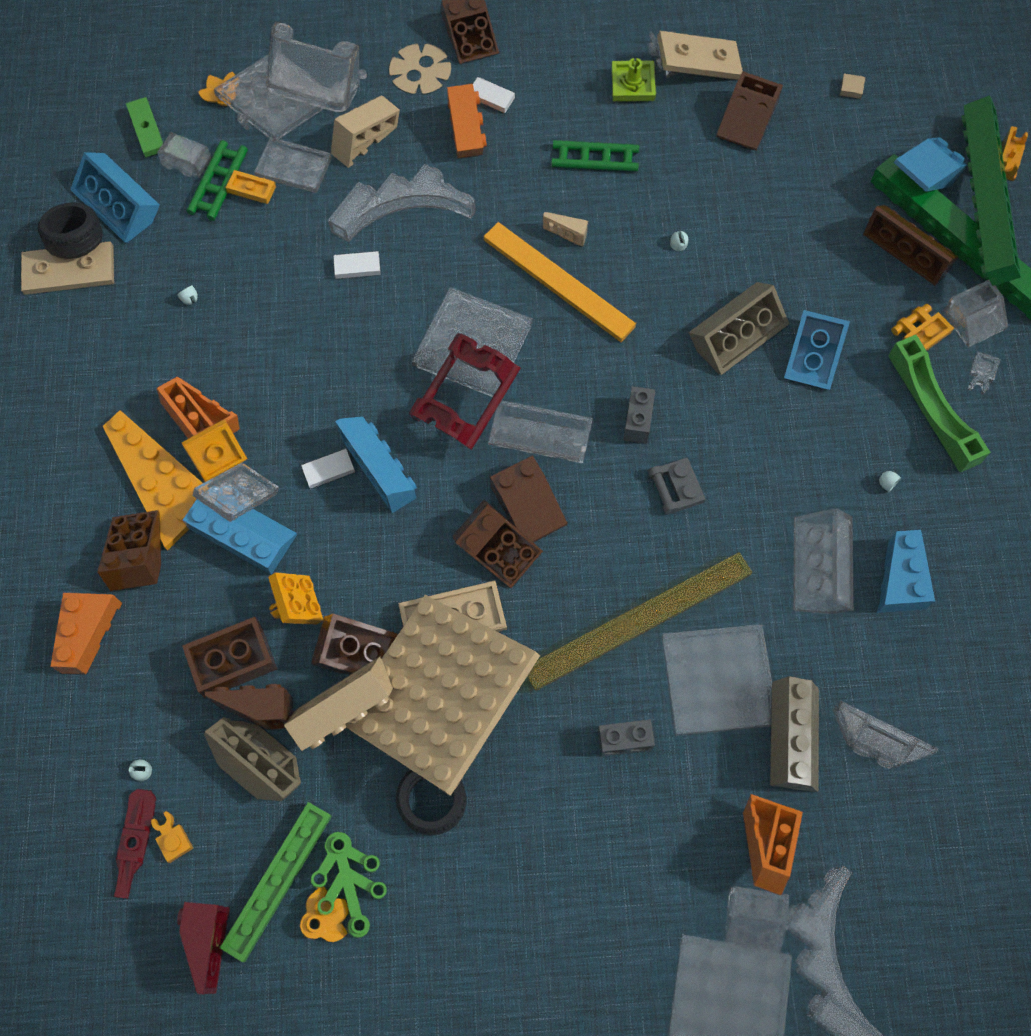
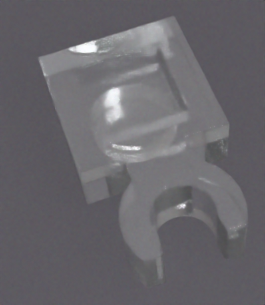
(984, 371)

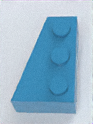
(906, 574)

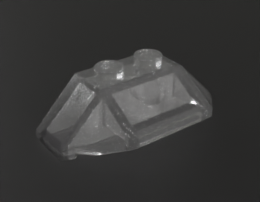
(879, 739)

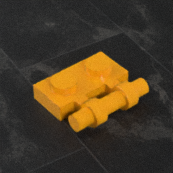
(929, 332)

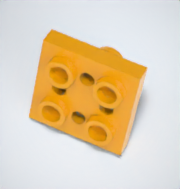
(294, 599)

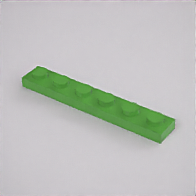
(275, 882)

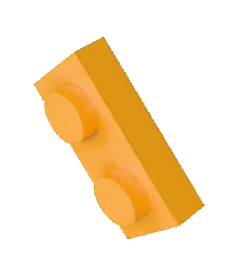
(251, 187)

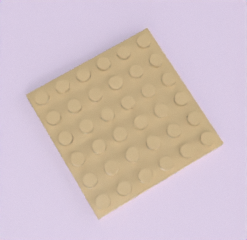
(447, 692)

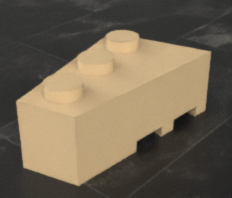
(362, 127)

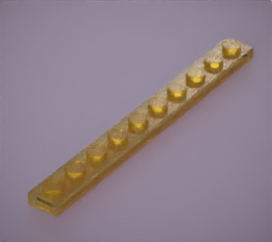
(638, 620)

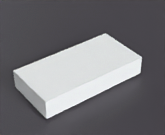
(493, 95)
(356, 265)
(328, 468)

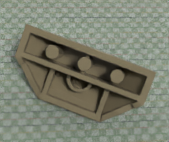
(253, 759)

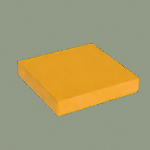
(214, 450)

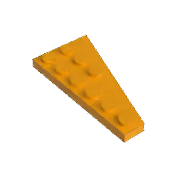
(155, 474)

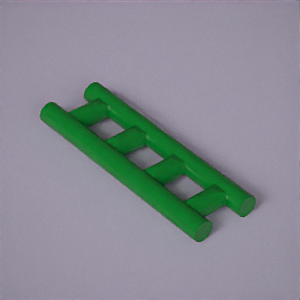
(605, 148)
(212, 169)

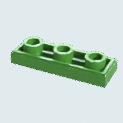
(145, 126)

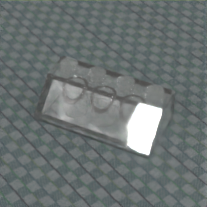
(541, 431)
(823, 562)

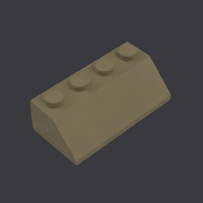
(739, 327)
(795, 734)

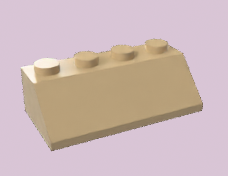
(339, 705)

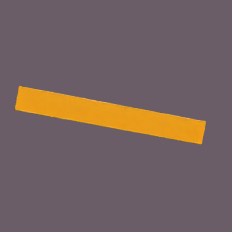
(559, 282)

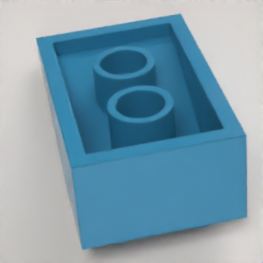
(932, 164)
(816, 349)

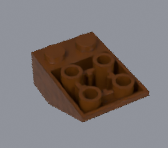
(469, 29)
(749, 110)
(497, 544)
(132, 551)
(264, 707)

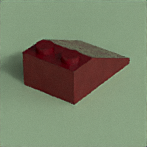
(202, 935)

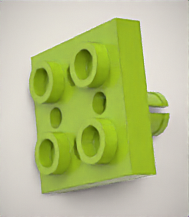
(636, 76)

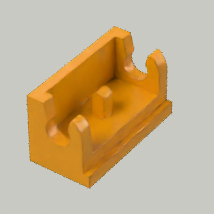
(1012, 152)

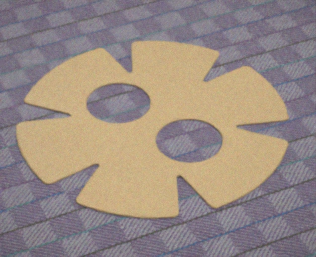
(412, 56)

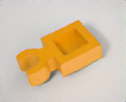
(173, 839)

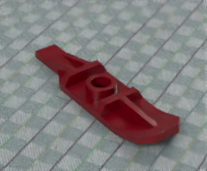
(137, 826)

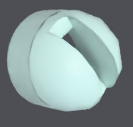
(675, 241)
(188, 293)
(889, 480)
(140, 775)

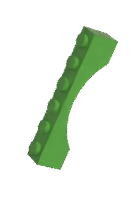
(958, 439)

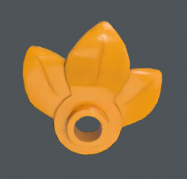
(212, 82)
(329, 925)

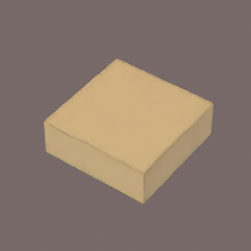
(852, 86)

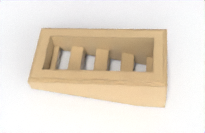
(566, 227)

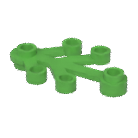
(347, 878)

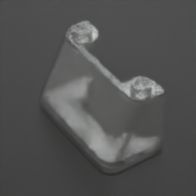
(312, 72)

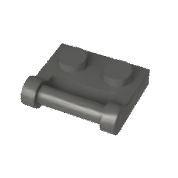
(683, 483)

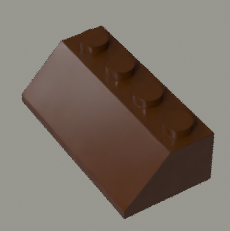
(909, 244)

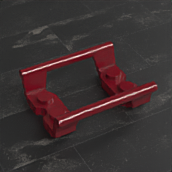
(447, 419)

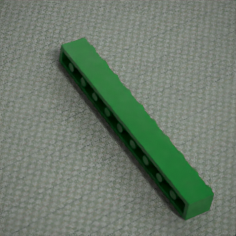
(991, 192)
(948, 225)

